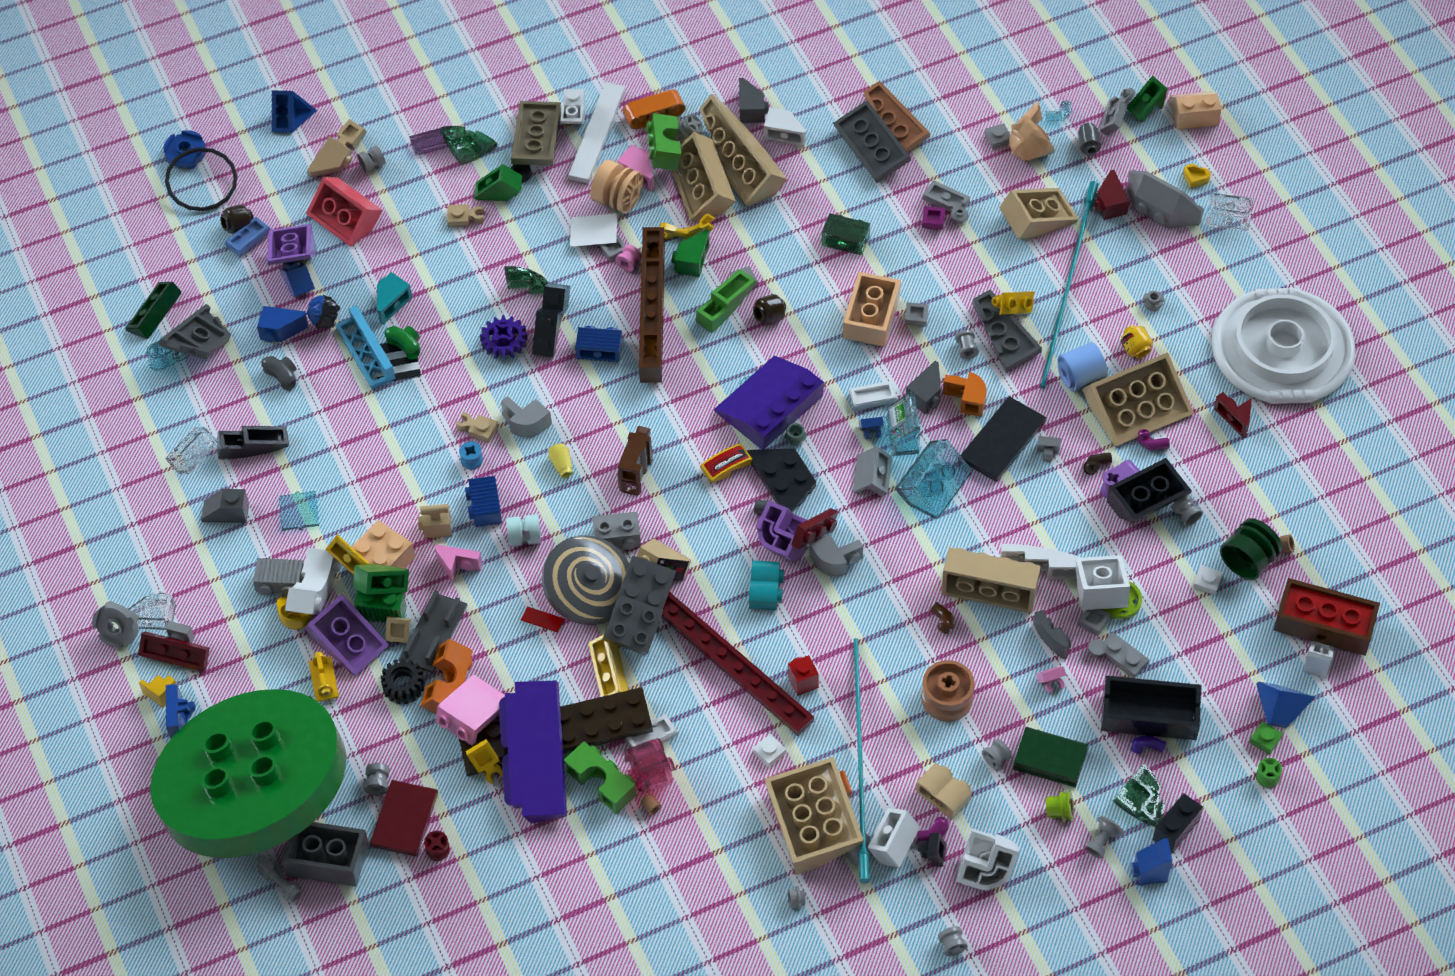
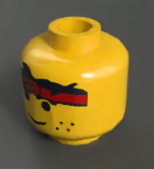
(1136, 341)

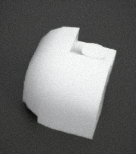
(987, 861)

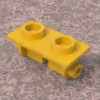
(1014, 302)
(323, 677)

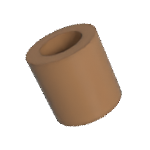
(651, 804)

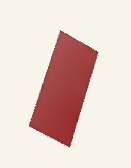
(542, 619)

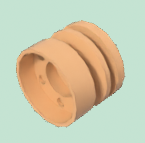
(616, 186)

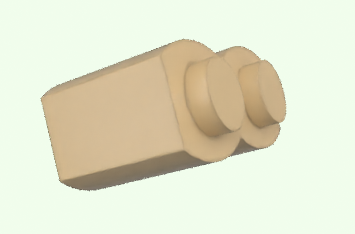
(944, 790)

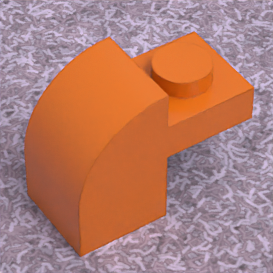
(971, 391)

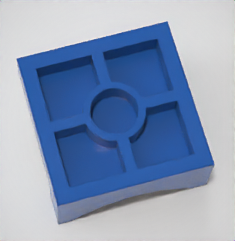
(177, 709)

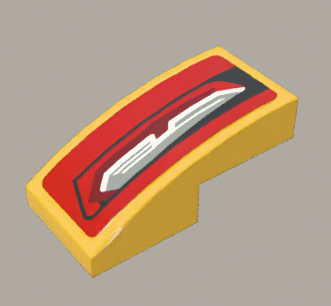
(724, 462)

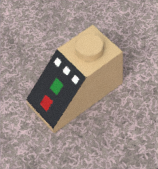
(665, 556)

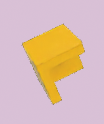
(157, 689)

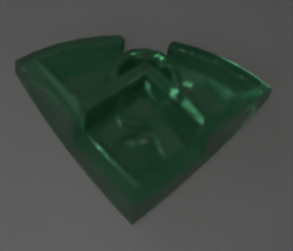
(466, 144)
(523, 277)
(1141, 797)

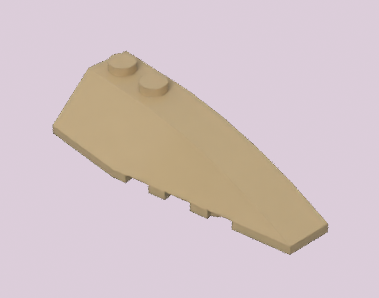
(744, 159)

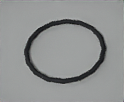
(207, 207)

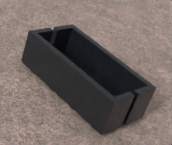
(1151, 707)

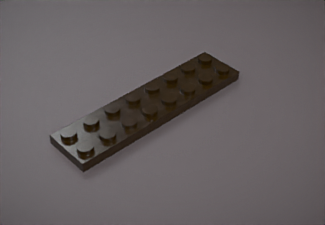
(590, 721)

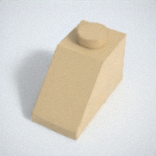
(330, 159)

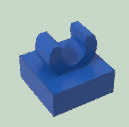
(871, 424)

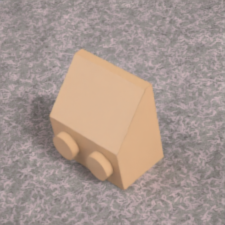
(1196, 110)

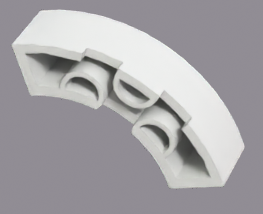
(317, 582)

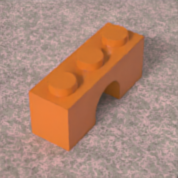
(454, 662)

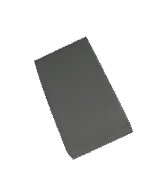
(1052, 637)

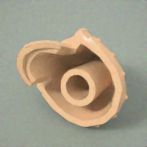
(1027, 139)

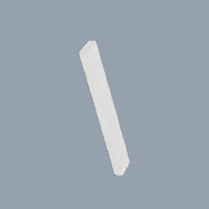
(597, 133)

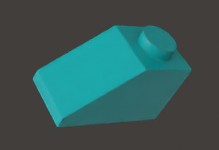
(391, 296)

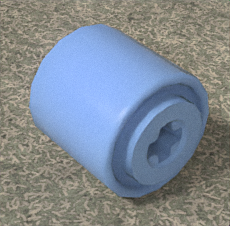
(1082, 366)

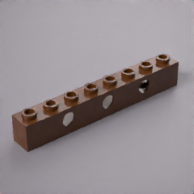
(652, 305)

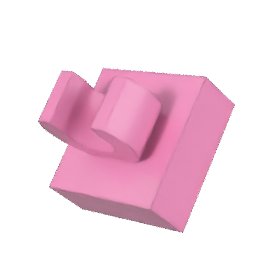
(1051, 675)

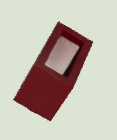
(1111, 198)

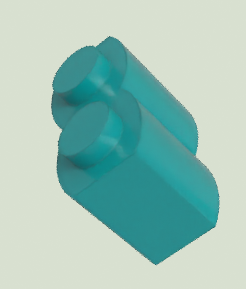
(764, 585)

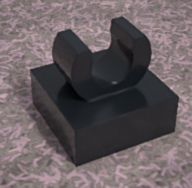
(934, 849)

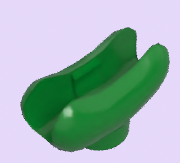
(404, 339)

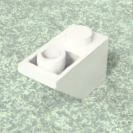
(573, 106)

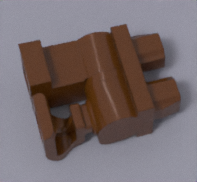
(635, 460)

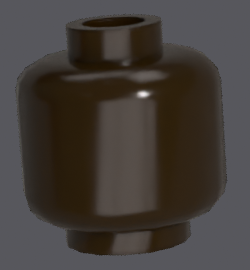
(235, 218)
(769, 309)

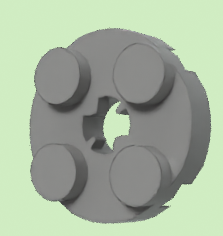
(120, 615)

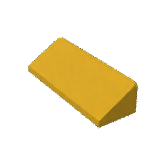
(345, 554)
(607, 667)

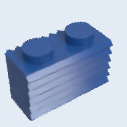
(599, 344)
(485, 501)

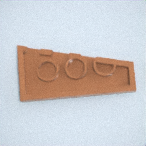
(896, 116)

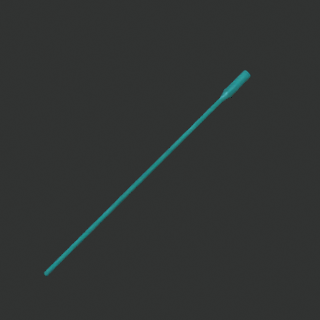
(1089, 203)
(863, 854)

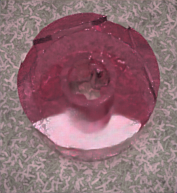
(649, 765)

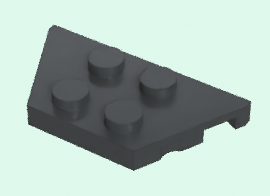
(197, 335)

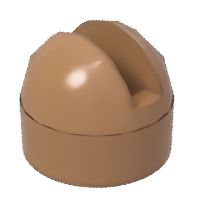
(1287, 543)

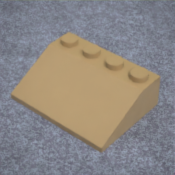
(1138, 399)
(813, 814)

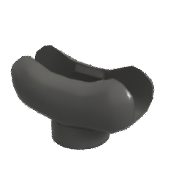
(282, 370)

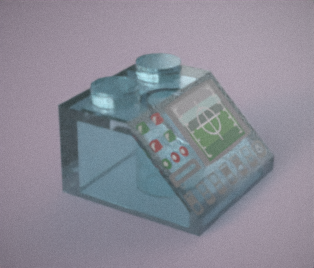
(903, 426)

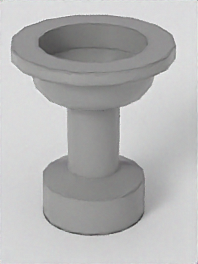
(1108, 829)

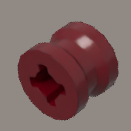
(437, 839)

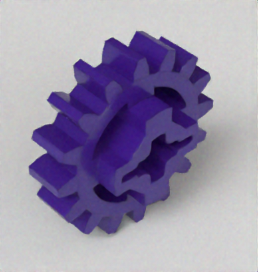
(503, 337)

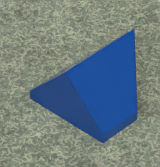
(289, 111)
(1281, 703)

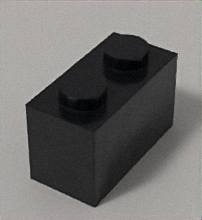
(1178, 821)

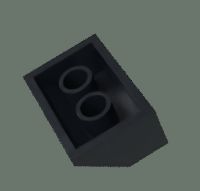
(1147, 491)

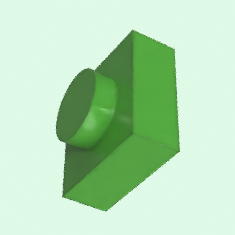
(1266, 738)

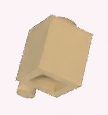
(435, 521)

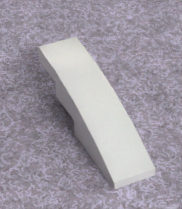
(1056, 563)

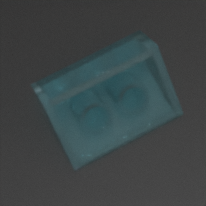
(934, 478)

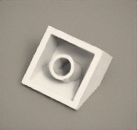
(1102, 582)

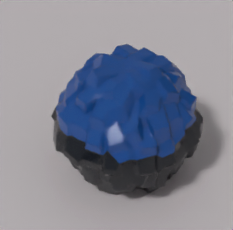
(322, 311)

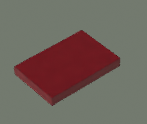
(404, 818)

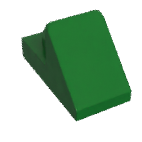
(1149, 97)

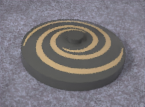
(584, 578)

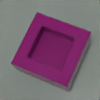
(933, 218)

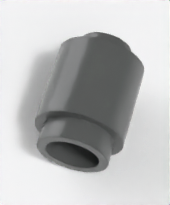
(1089, 138)

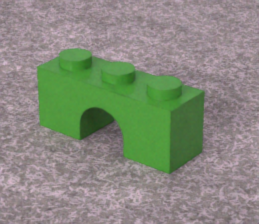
(663, 148)
(588, 763)

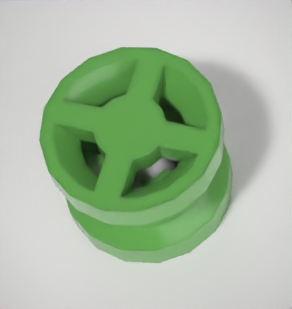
(1269, 766)

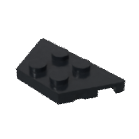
(783, 475)

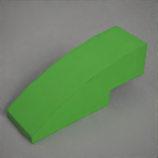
(724, 300)

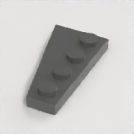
(1005, 332)

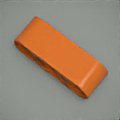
(664, 103)

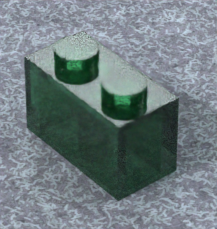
(845, 234)

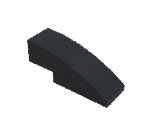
(251, 441)

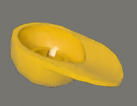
(291, 619)

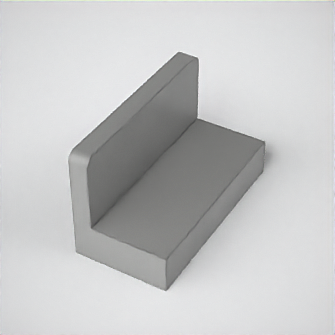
(873, 471)

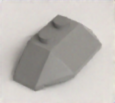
(1162, 201)

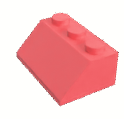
(343, 210)

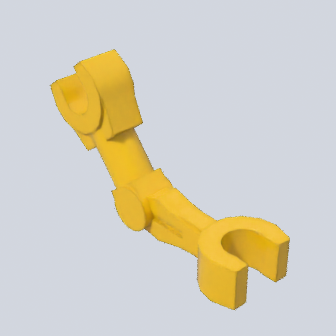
(704, 224)

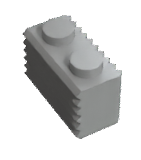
(276, 575)

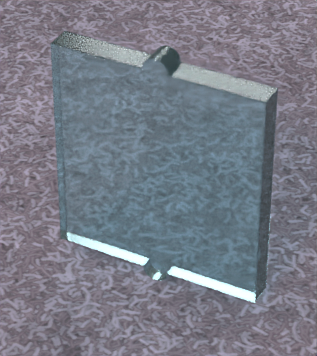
(299, 510)

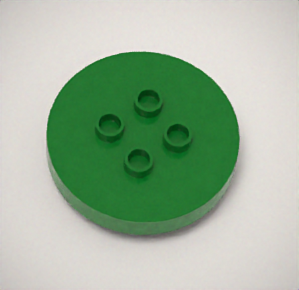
(248, 773)

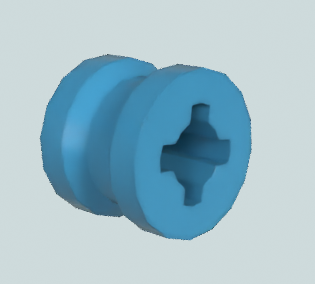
(474, 460)

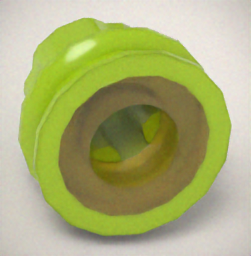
(1060, 806)

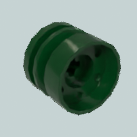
(1251, 549)

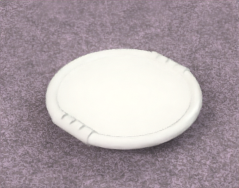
(1283, 345)

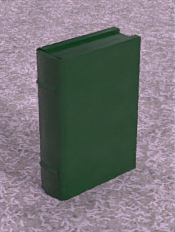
(1050, 757)

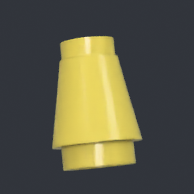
(560, 458)

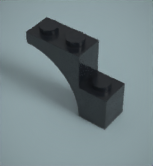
(549, 319)

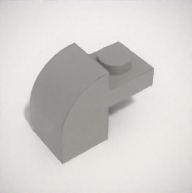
(526, 421)
(832, 559)

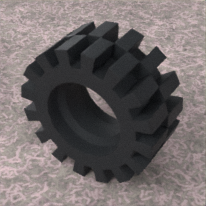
(402, 669)

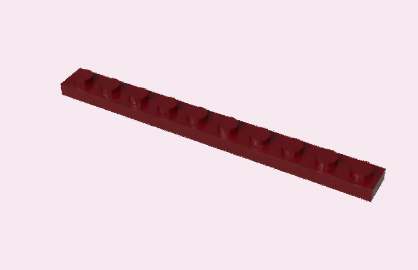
(736, 665)

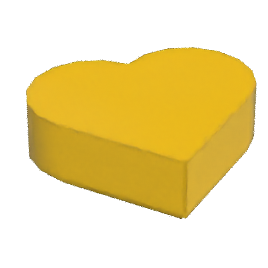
(1196, 176)

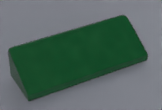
(154, 309)

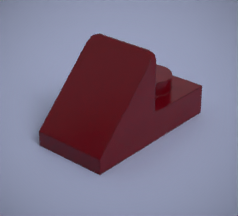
(1236, 416)

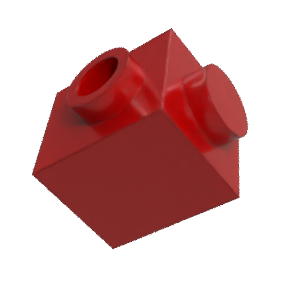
(803, 675)

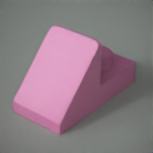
(454, 558)

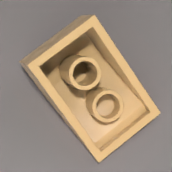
(1037, 212)

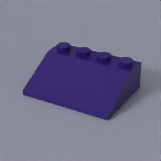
(771, 400)

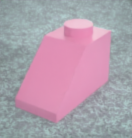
(638, 160)

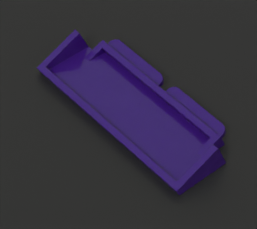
(535, 750)

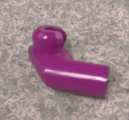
(1150, 443)
(940, 826)

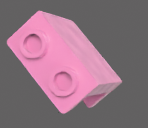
(469, 709)

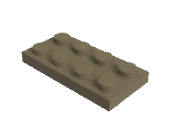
(536, 133)

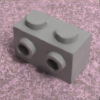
(618, 529)

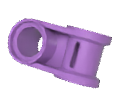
(1117, 474)

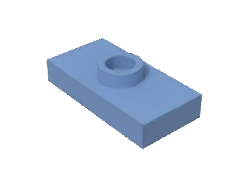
(247, 237)

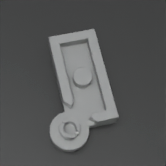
(1115, 111)
(948, 198)
(1119, 653)

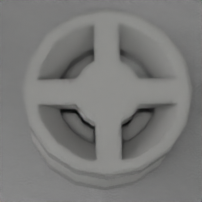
(689, 125)
(996, 754)
(952, 941)

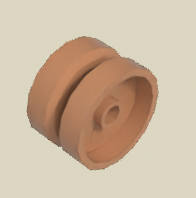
(947, 690)

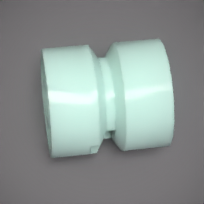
(515, 529)

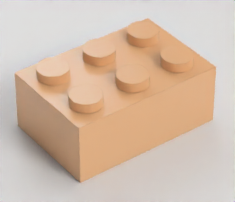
(871, 309)

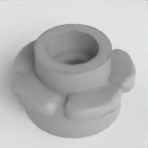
(1153, 305)
(796, 898)

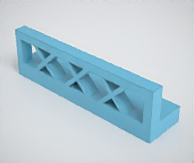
(371, 343)

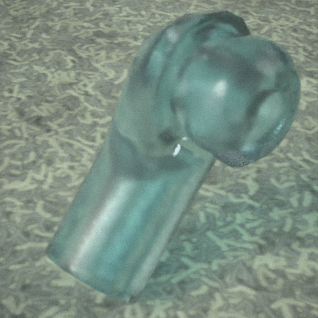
(1061, 114)

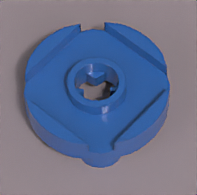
(187, 139)

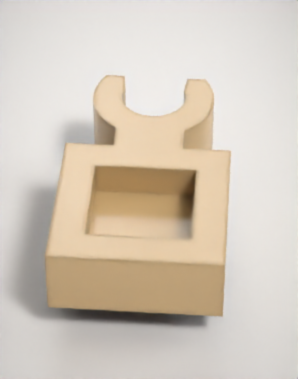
(351, 134)
(461, 215)
(479, 428)

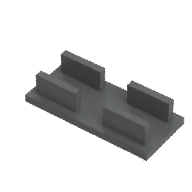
(434, 627)

